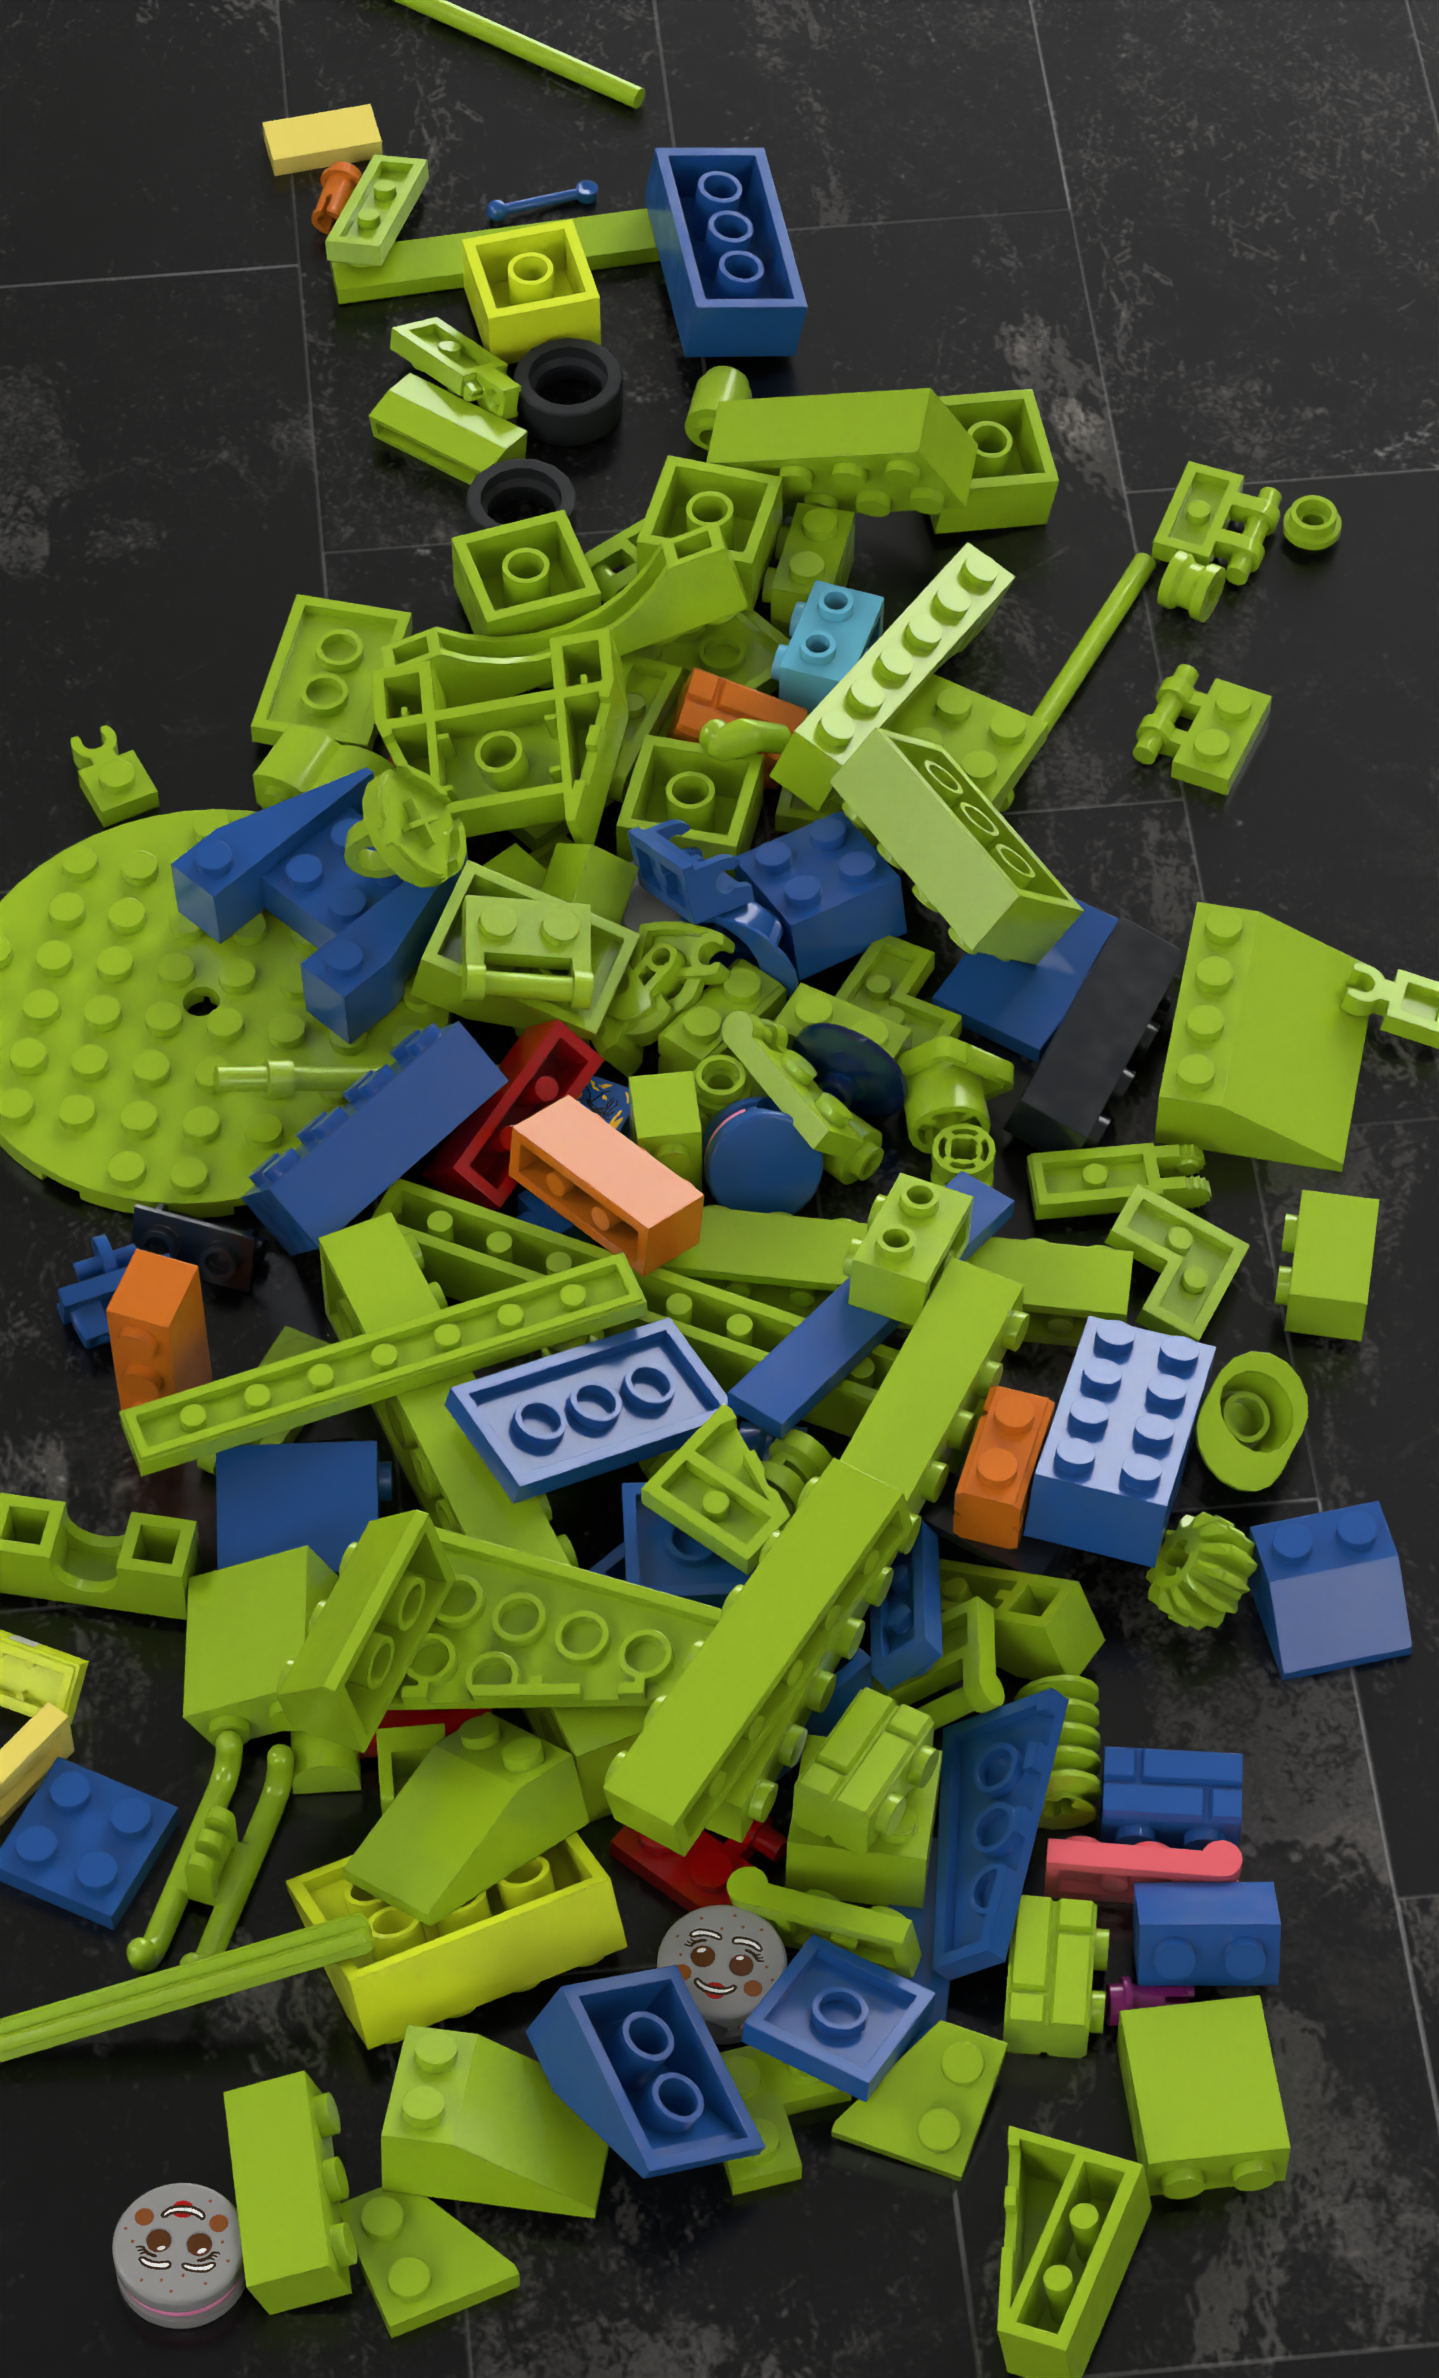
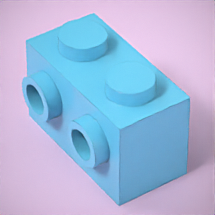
(826, 642)

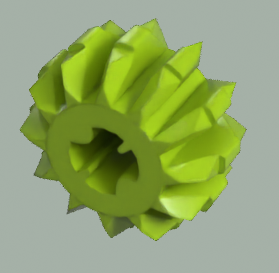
(1201, 1571)

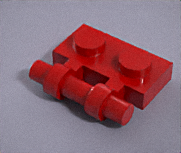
(703, 1873)

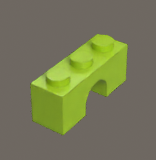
(133, 1572)

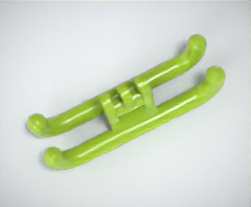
(212, 1861)

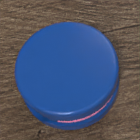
(759, 1159)

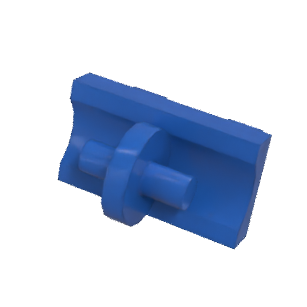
(87, 1300)

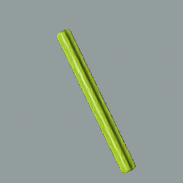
(185, 1985)

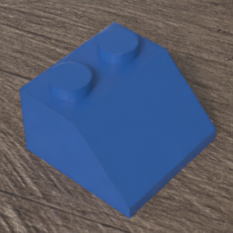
(1330, 1590)

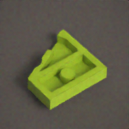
(929, 2101)

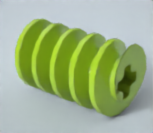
(1075, 1764)

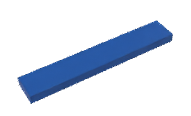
(840, 1336)

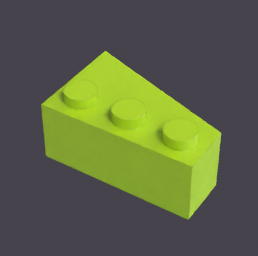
(1064, 2250)

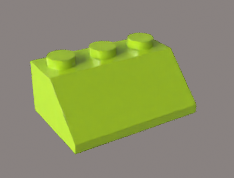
(367, 1631)

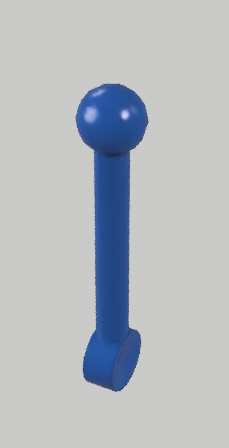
(585, 192)

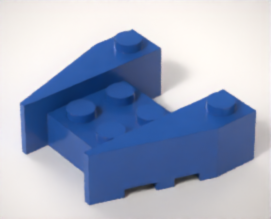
(295, 867)

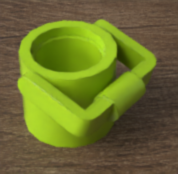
(950, 1086)

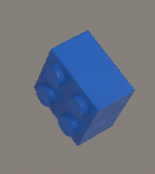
(826, 891)

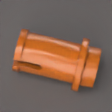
(338, 185)

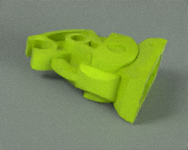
(657, 985)

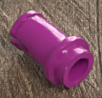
(1131, 1996)

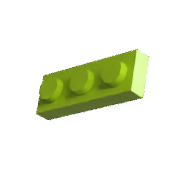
(377, 210)

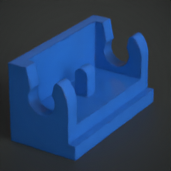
(683, 877)

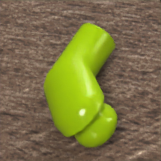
(742, 738)

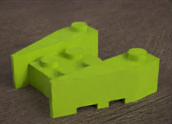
(517, 755)

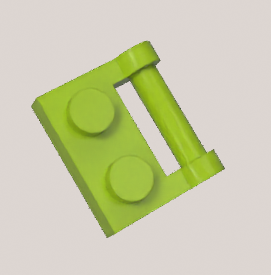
(526, 936)
(967, 1655)

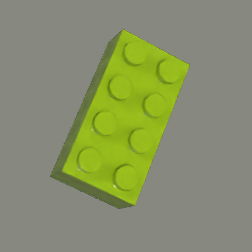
(851, 449)
(954, 848)

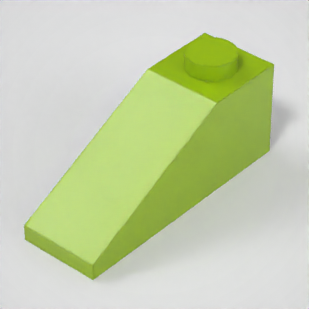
(1038, 1619)

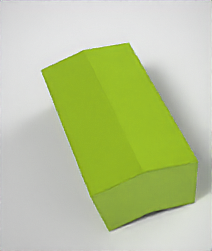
(444, 429)

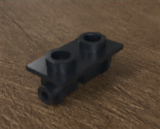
(220, 1251)

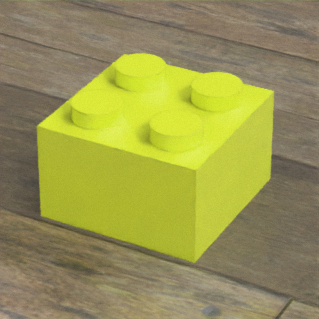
(530, 288)

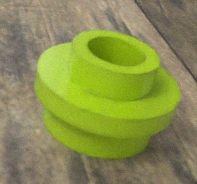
(1312, 523)
(721, 1072)

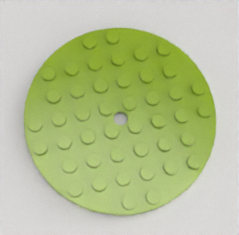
(96, 1038)

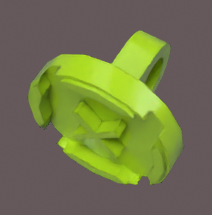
(409, 830)

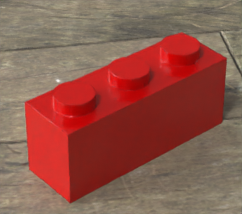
(540, 1069)

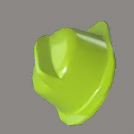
(1251, 1421)

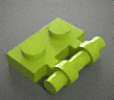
(1201, 513)
(1219, 737)

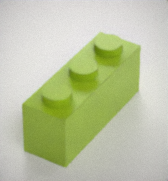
(289, 2192)

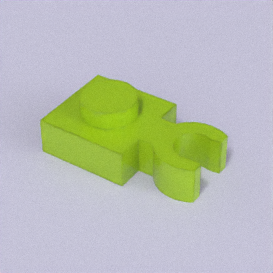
(113, 782)
(1406, 1003)

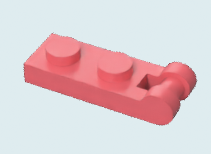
(1107, 1871)

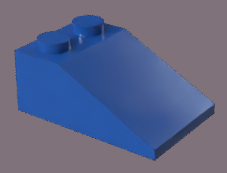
(644, 2072)

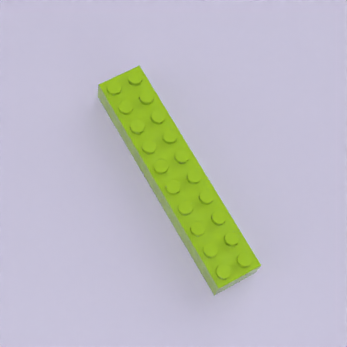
(375, 1282)

